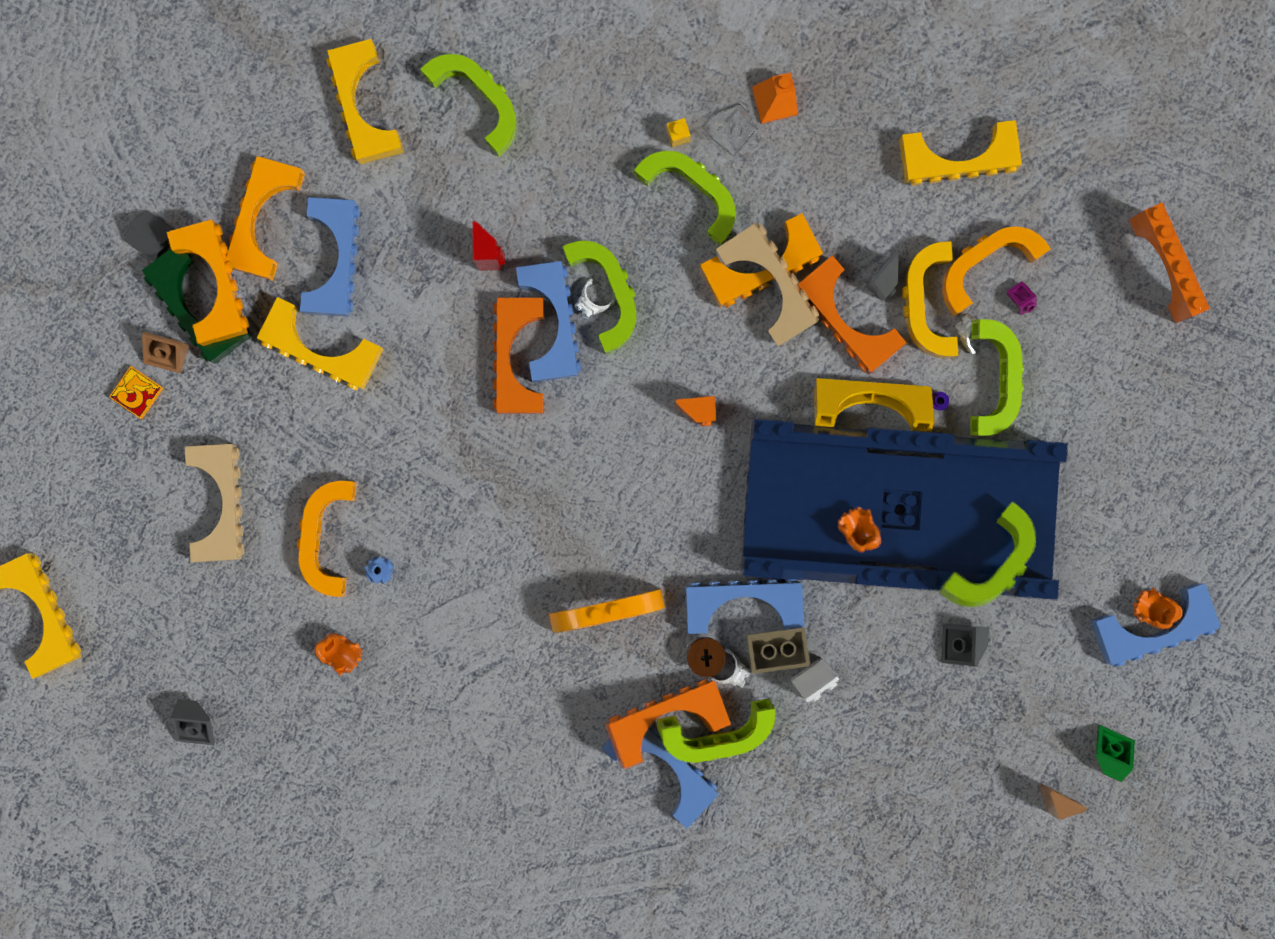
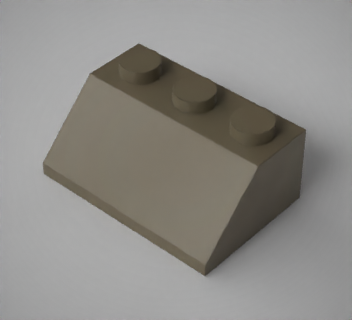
(778, 650)

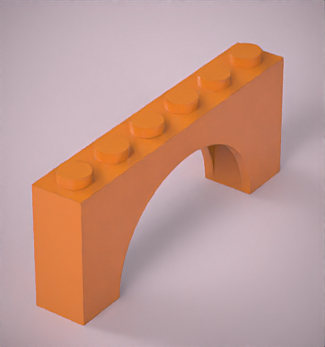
(1186, 292)
(511, 318)
(866, 349)
(628, 730)

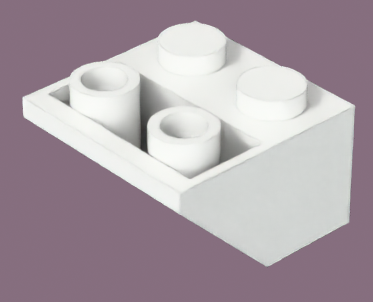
(815, 680)

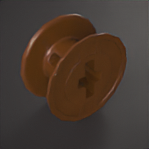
(716, 661)

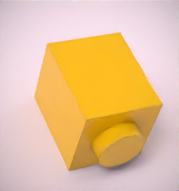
(678, 132)

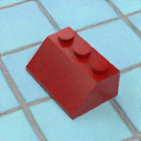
(486, 251)

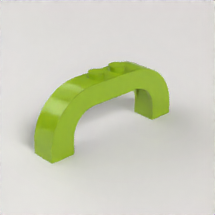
(452, 65)
(697, 175)
(590, 251)
(1010, 377)
(1023, 535)
(719, 745)

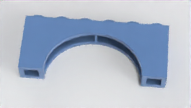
(335, 295)
(561, 359)
(783, 597)
(1197, 619)
(695, 790)

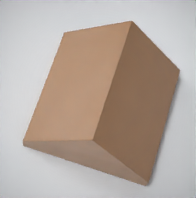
(163, 352)
(1059, 804)

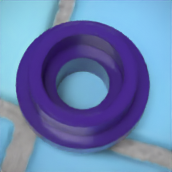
(945, 398)

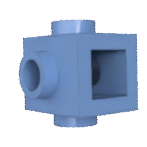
(386, 570)

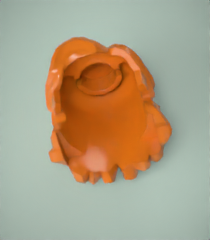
(859, 529)
(1156, 609)
(338, 653)

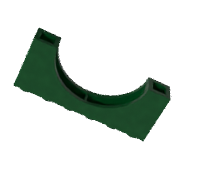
(167, 278)

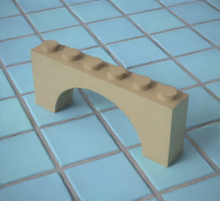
(755, 247)
(225, 539)

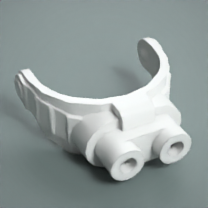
(587, 307)
(964, 331)
(739, 673)

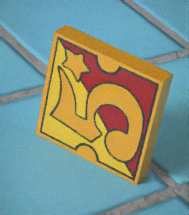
(136, 392)

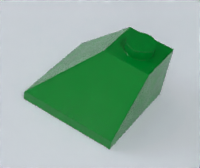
(1114, 753)

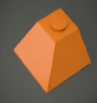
(775, 98)
(699, 410)

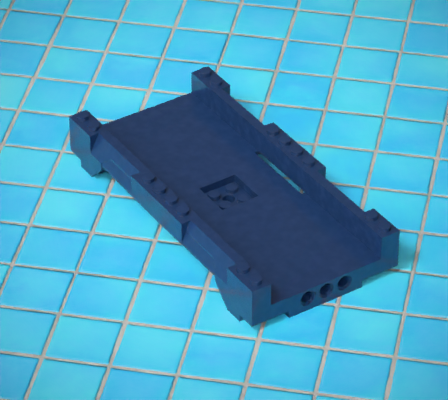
(813, 474)

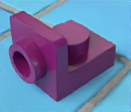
(1022, 298)

